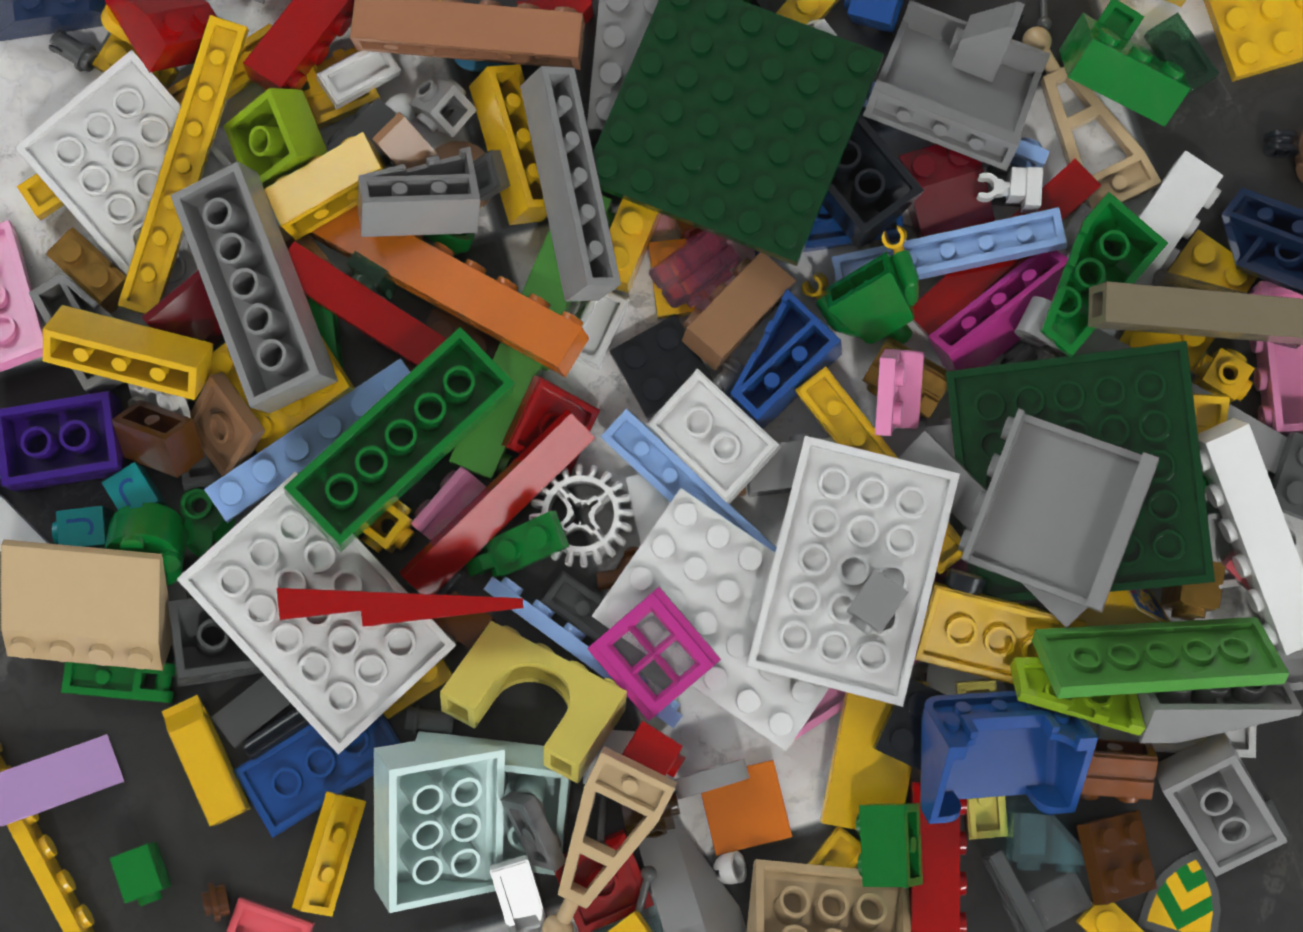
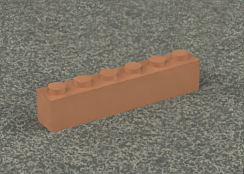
(470, 31)

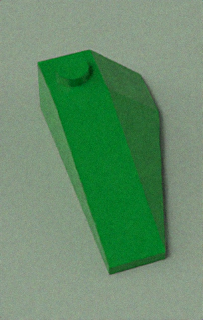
(1108, 248)

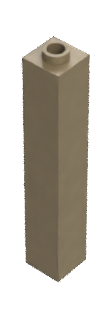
(1196, 312)

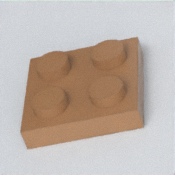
(225, 424)

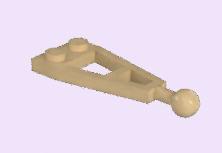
(1124, 179)
(630, 786)

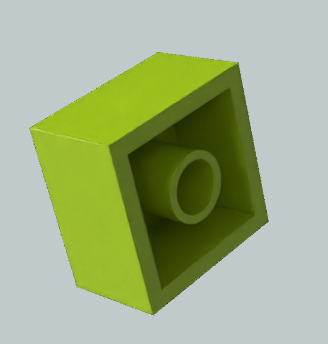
(275, 134)

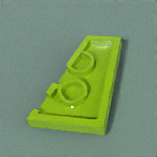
(1113, 711)

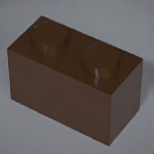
(158, 438)

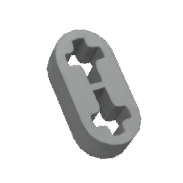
(711, 778)

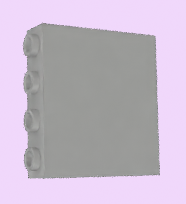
(949, 106)
(1058, 510)

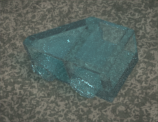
(1041, 839)

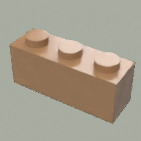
(736, 309)

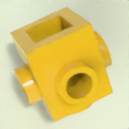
(1231, 364)
(398, 536)

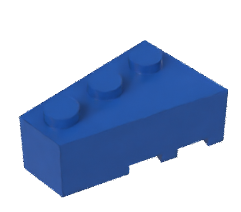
(787, 356)

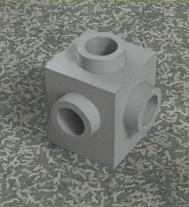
(442, 106)

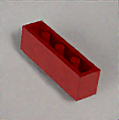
(298, 42)
(937, 901)

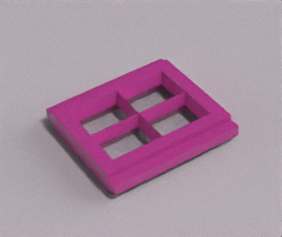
(654, 653)

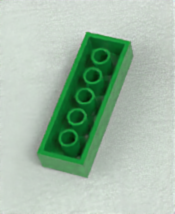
(399, 439)

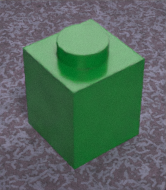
(141, 874)

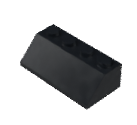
(869, 187)

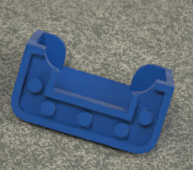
(1000, 748)

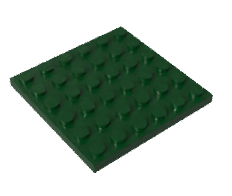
(735, 121)
(1120, 397)

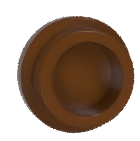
(215, 901)

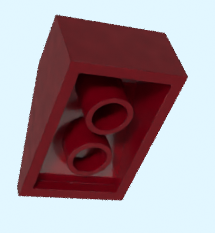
(948, 192)

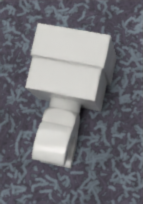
(1021, 187)

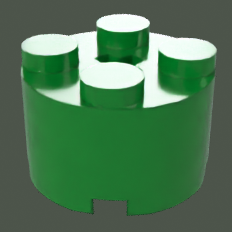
(151, 530)

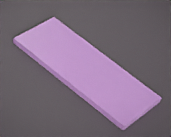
(57, 779)

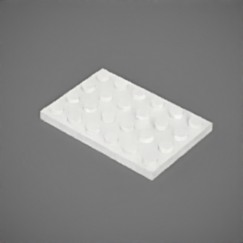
(107, 155)
(841, 523)
(719, 585)
(324, 663)

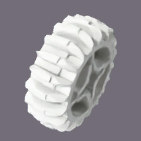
(596, 504)

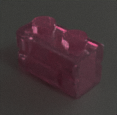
(693, 268)

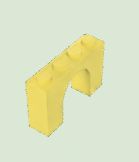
(506, 659)

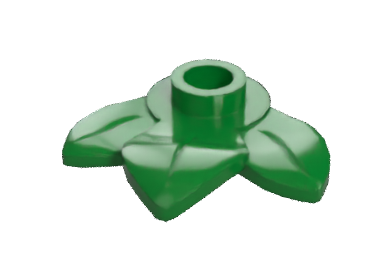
(202, 526)

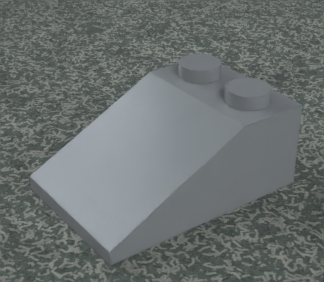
(1219, 803)

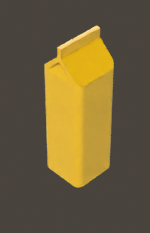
(205, 761)

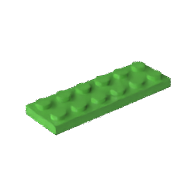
(1158, 657)

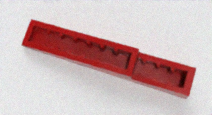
(386, 607)

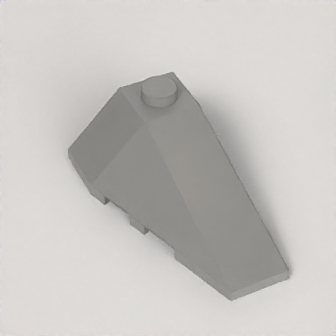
(1208, 712)
(687, 886)

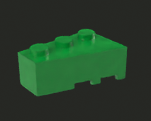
(1123, 70)

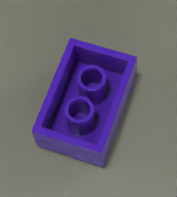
(60, 442)

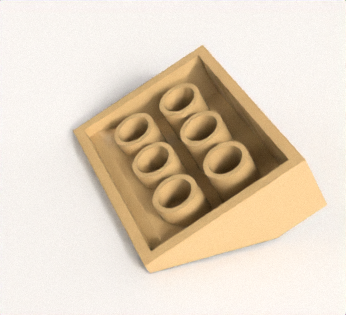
(84, 605)
(822, 900)

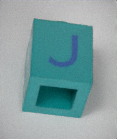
(132, 487)
(82, 526)

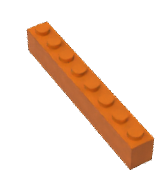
(465, 292)

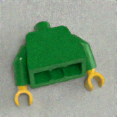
(872, 299)

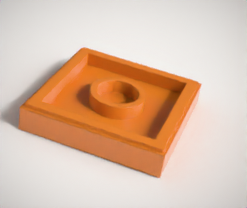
(747, 811)

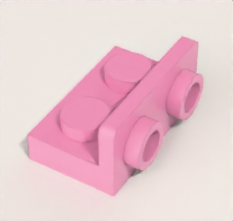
(899, 390)
(456, 492)

